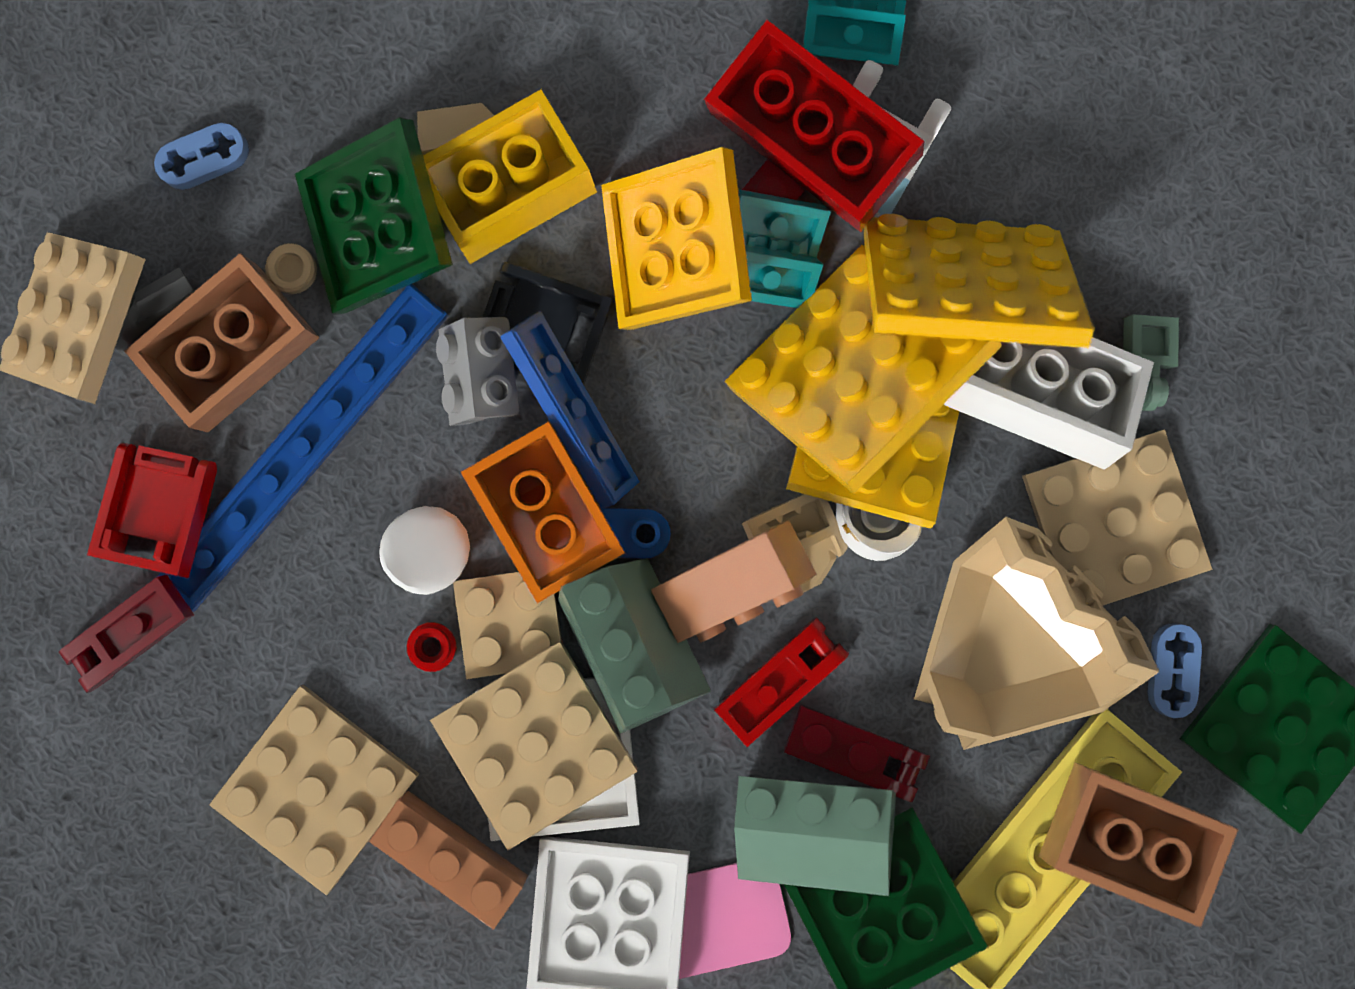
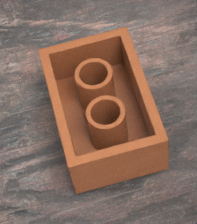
(221, 344)
(1137, 844)

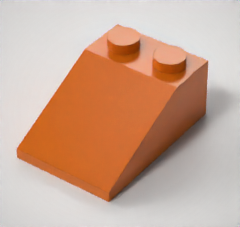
(543, 511)

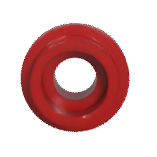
(418, 655)

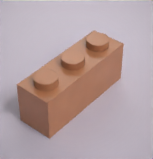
(735, 584)
(449, 859)

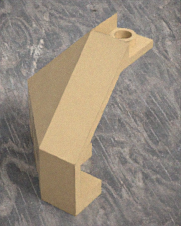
(1024, 642)

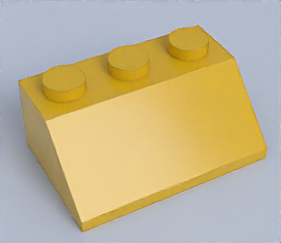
(507, 176)

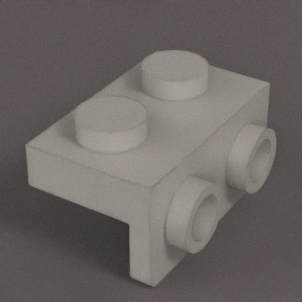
(477, 370)

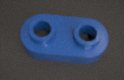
(625, 525)

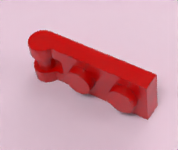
(780, 683)

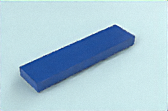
(570, 409)

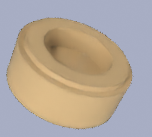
(291, 268)

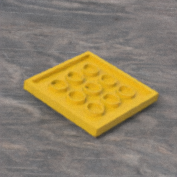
(974, 282)
(845, 388)

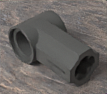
(152, 305)

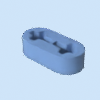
(197, 145)
(1186, 672)

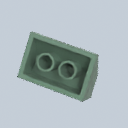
(631, 644)
(814, 835)

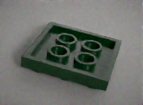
(373, 217)
(1280, 728)
(895, 937)

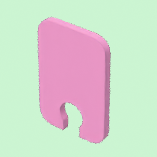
(731, 921)

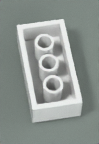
(1061, 397)

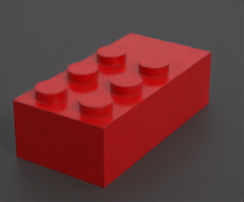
(814, 125)

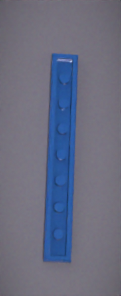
(308, 440)

